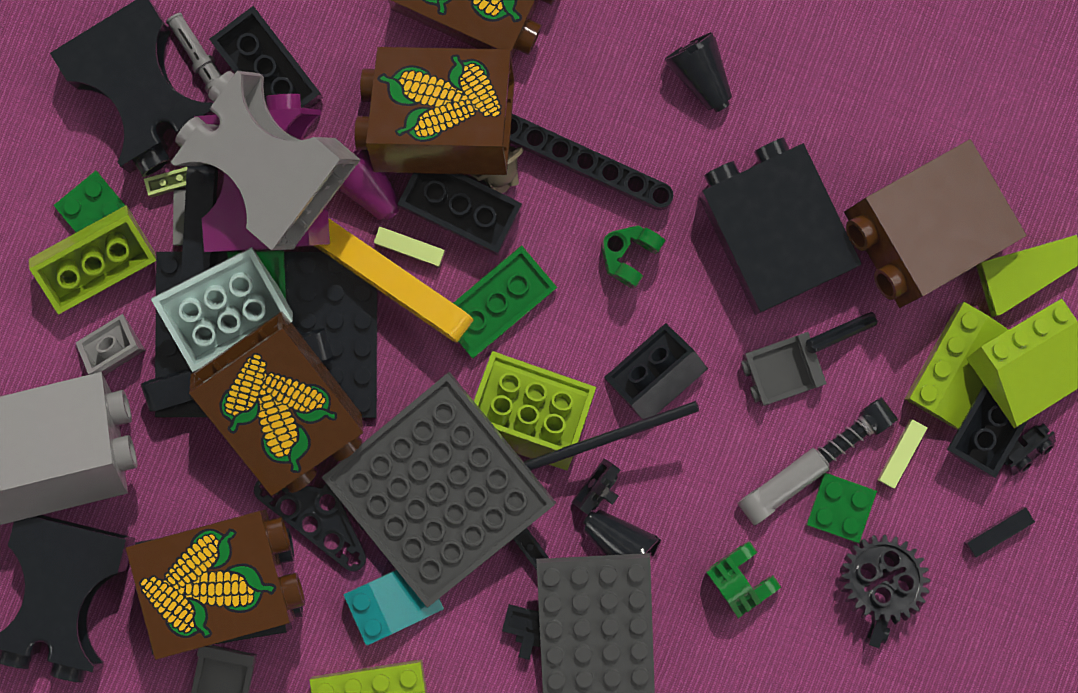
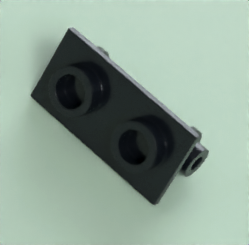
(1038, 443)

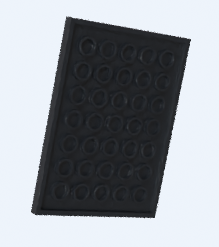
(320, 297)

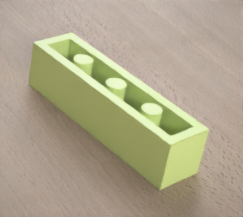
(166, 182)
(409, 246)
(902, 453)

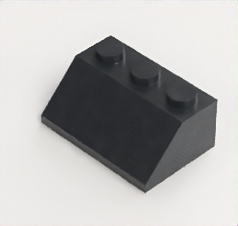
(656, 372)
(985, 436)

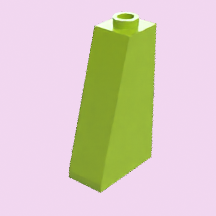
(1023, 273)

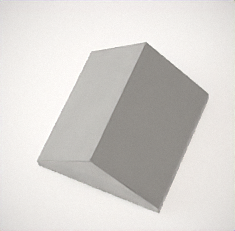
(109, 346)

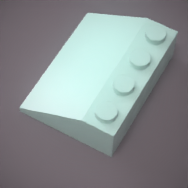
(220, 307)

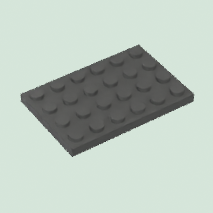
(596, 624)

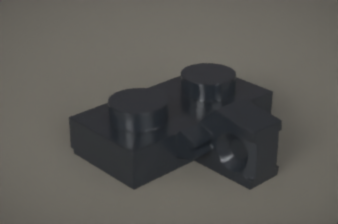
(598, 487)
(526, 626)

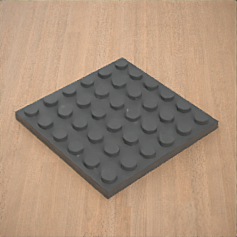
(439, 489)

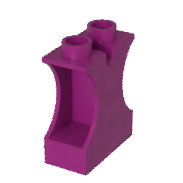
(226, 222)

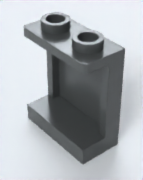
(782, 370)
(223, 670)

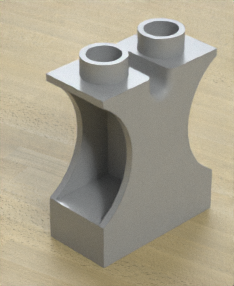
(279, 176)

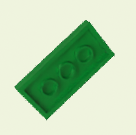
(502, 299)

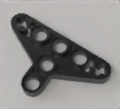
(329, 521)

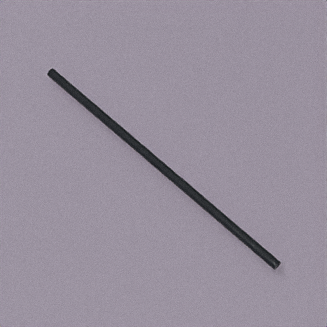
(611, 436)

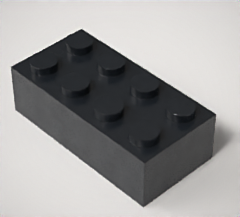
(253, 47)
(462, 208)

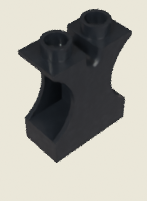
(127, 64)
(62, 574)

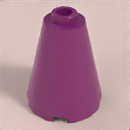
(371, 189)

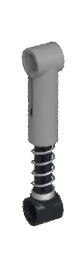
(814, 463)

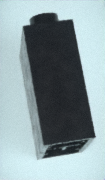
(777, 225)

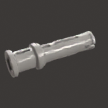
(202, 63)

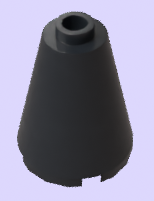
(702, 71)
(617, 536)

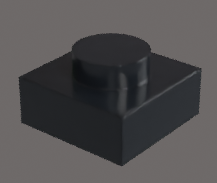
(877, 634)

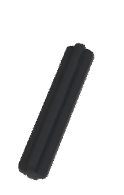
(841, 332)

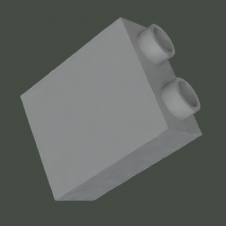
(63, 447)

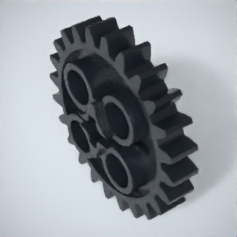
(871, 557)

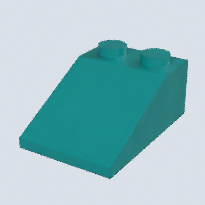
(387, 607)

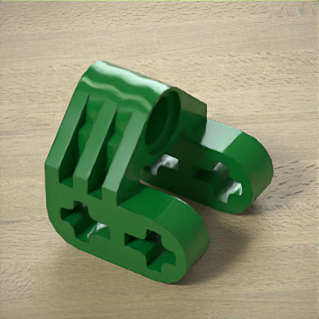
(642, 236)
(735, 586)

